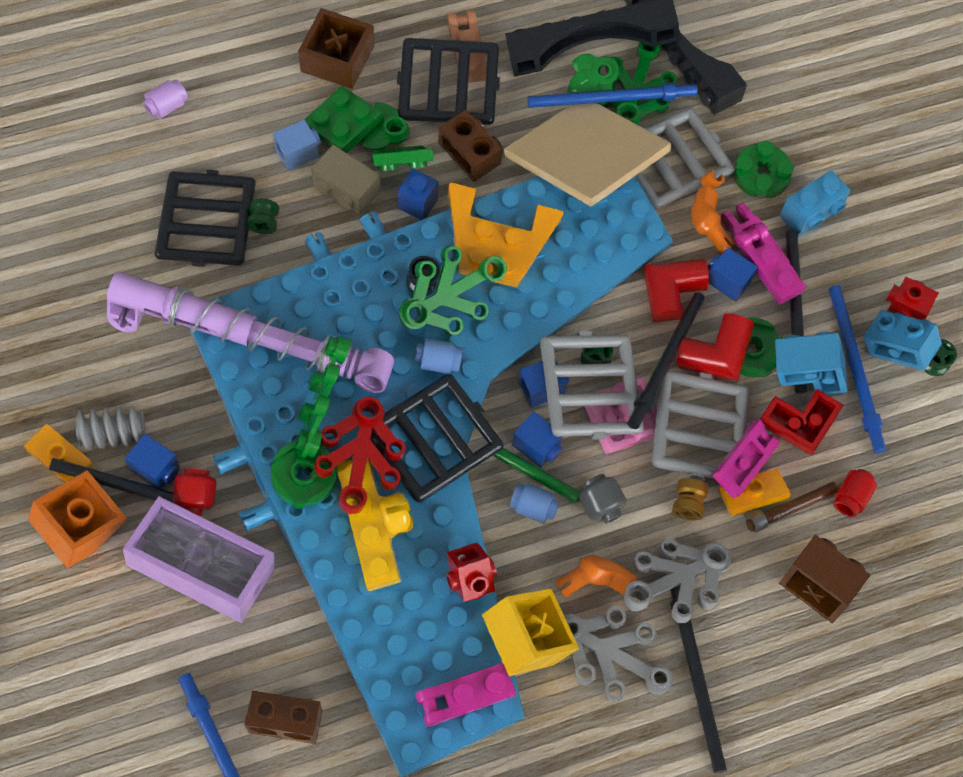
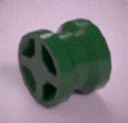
(263, 216)
(604, 353)
(947, 355)

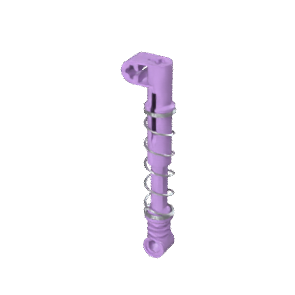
(132, 297)

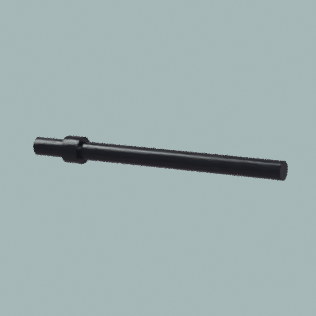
(795, 303)
(646, 398)
(700, 689)

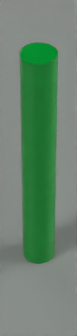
(538, 475)

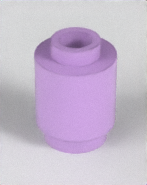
(165, 98)

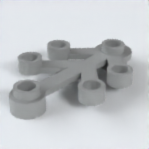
(680, 575)
(608, 651)

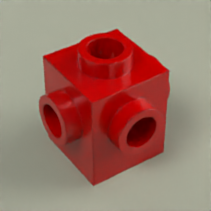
(911, 299)
(470, 572)

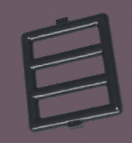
(436, 46)
(238, 233)
(469, 459)

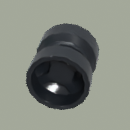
(412, 278)

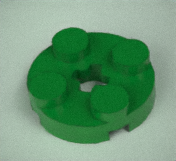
(767, 156)
(763, 362)
(295, 491)

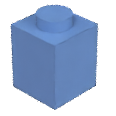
(297, 144)

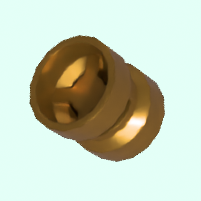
(690, 499)

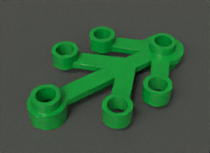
(630, 107)
(447, 292)
(312, 414)

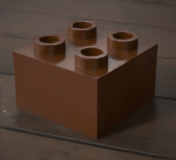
(336, 48)
(825, 578)

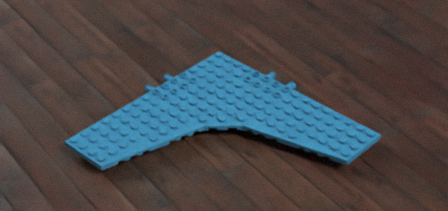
(418, 628)

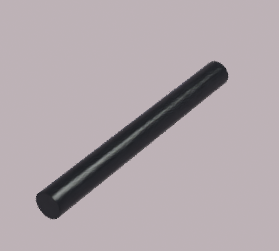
(111, 480)

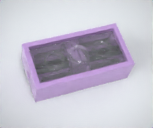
(199, 559)

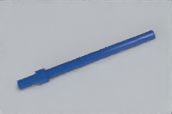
(667, 92)
(871, 421)
(198, 707)

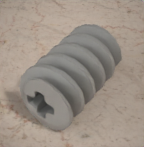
(109, 428)

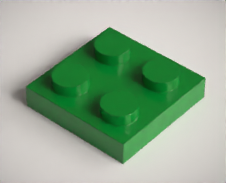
(344, 119)
(413, 155)

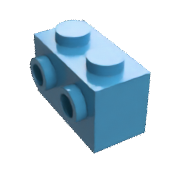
(815, 203)
(903, 340)

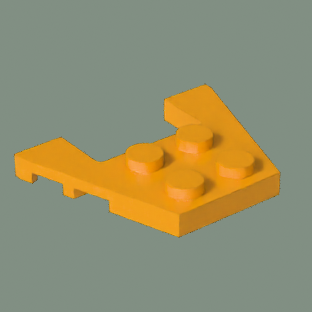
(485, 238)

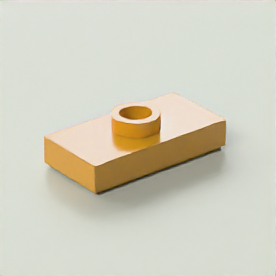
(50, 444)
(763, 490)

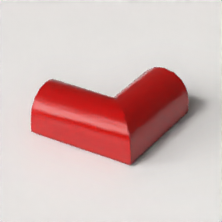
(668, 280)
(725, 356)
(802, 428)

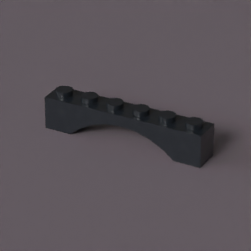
(645, 22)
(716, 80)

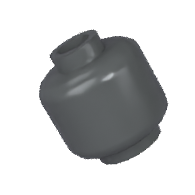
(602, 498)

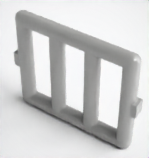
(710, 140)
(555, 400)
(663, 433)

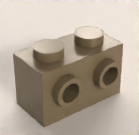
(345, 180)

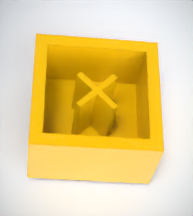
(530, 631)

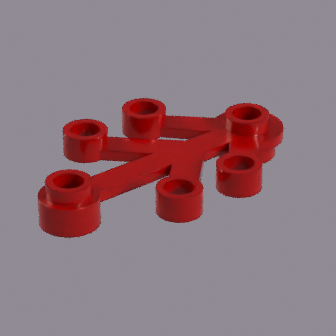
(361, 449)

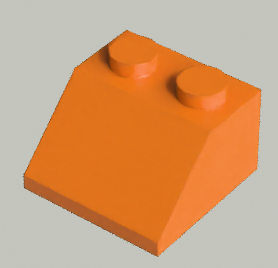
(76, 518)

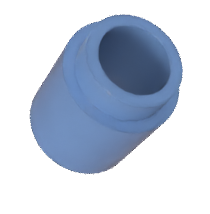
(438, 356)
(534, 502)

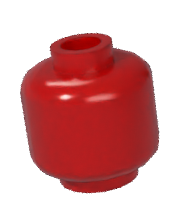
(195, 490)

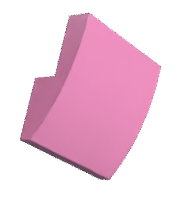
(620, 413)

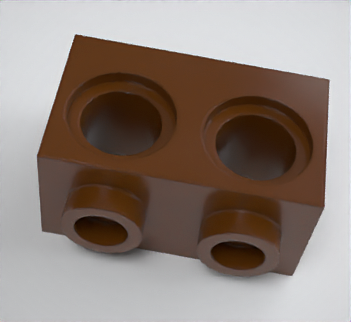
(465, 148)
(284, 717)

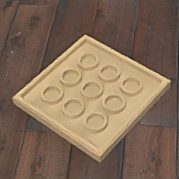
(587, 151)

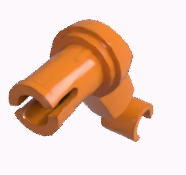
(705, 217)
(599, 572)

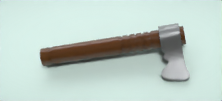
(759, 520)

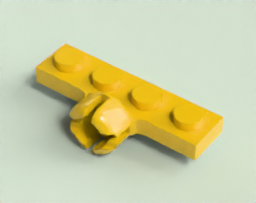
(376, 528)

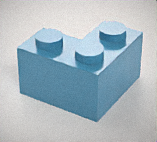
(812, 360)

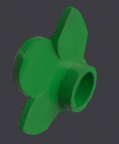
(589, 77)
(384, 133)

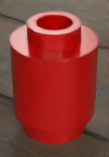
(854, 492)

